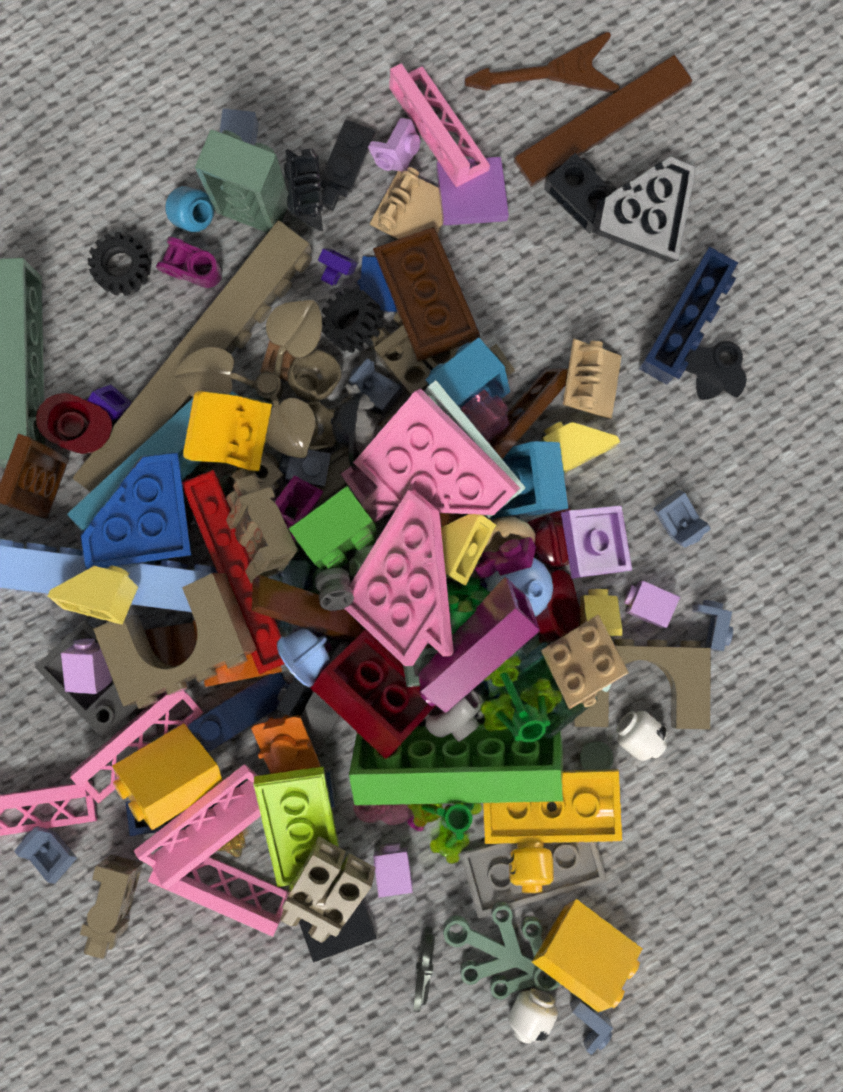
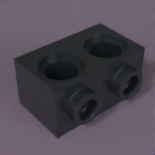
(575, 198)

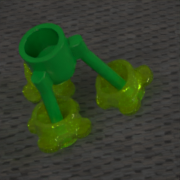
(527, 721)
(455, 820)

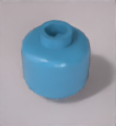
(189, 209)

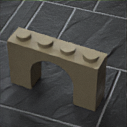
(220, 641)
(689, 680)

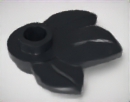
(714, 374)

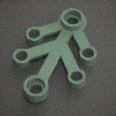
(507, 955)

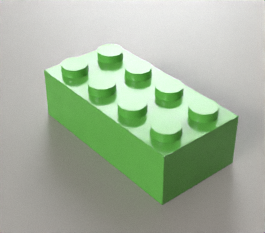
(335, 530)

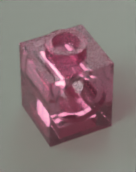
(487, 414)

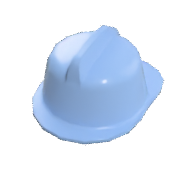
(304, 655)

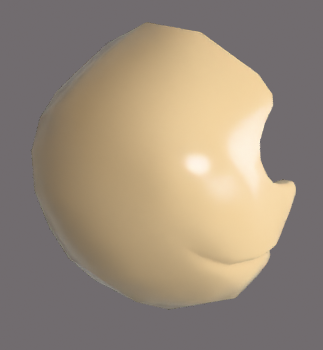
(508, 529)

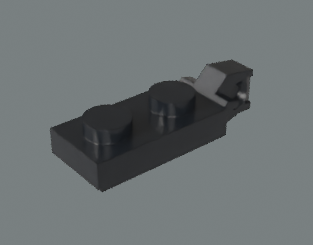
(345, 162)

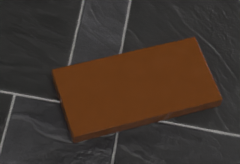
(426, 294)
(32, 477)

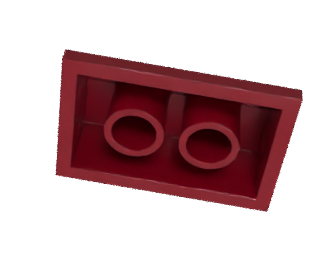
(371, 694)

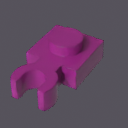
(510, 557)

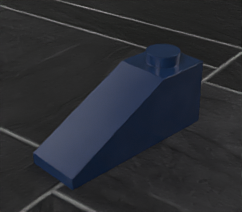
(238, 712)

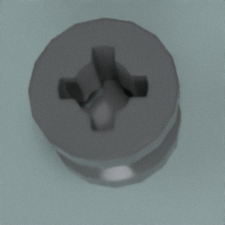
(334, 589)

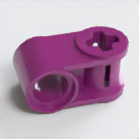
(185, 261)

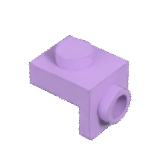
(399, 149)

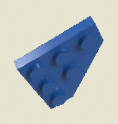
(141, 517)

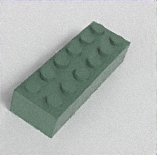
(20, 353)

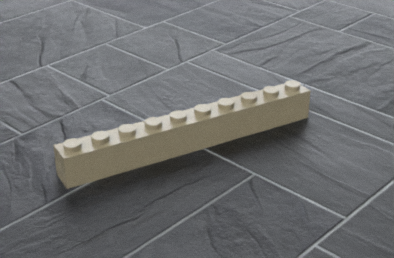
(223, 326)

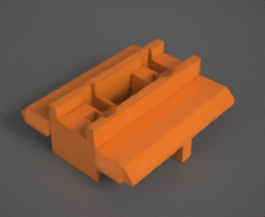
(285, 744)

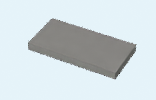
(487, 872)

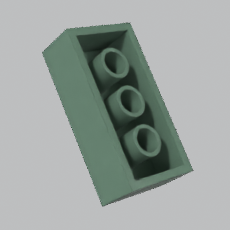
(243, 180)

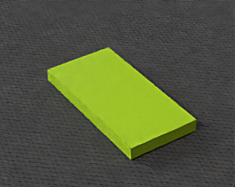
(293, 815)

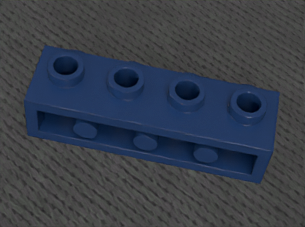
(688, 316)

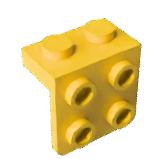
(227, 429)

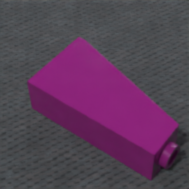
(479, 646)

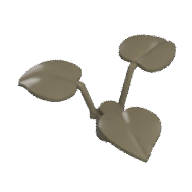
(292, 327)

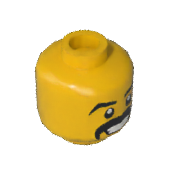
(531, 867)

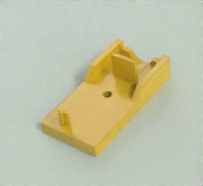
(586, 814)

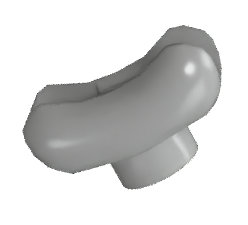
(457, 720)

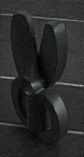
(424, 969)

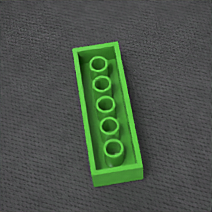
(444, 771)

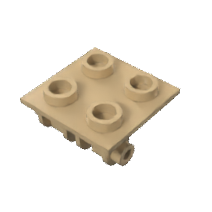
(408, 206)
(592, 378)
(584, 662)

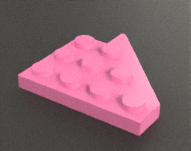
(434, 457)
(403, 584)

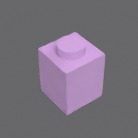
(651, 604)
(85, 667)
(392, 870)

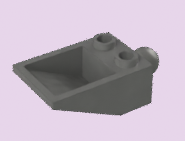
(91, 705)

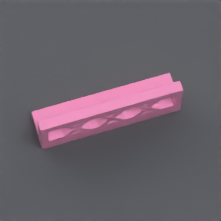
(435, 130)
(126, 736)
(46, 795)
(208, 828)
(226, 903)

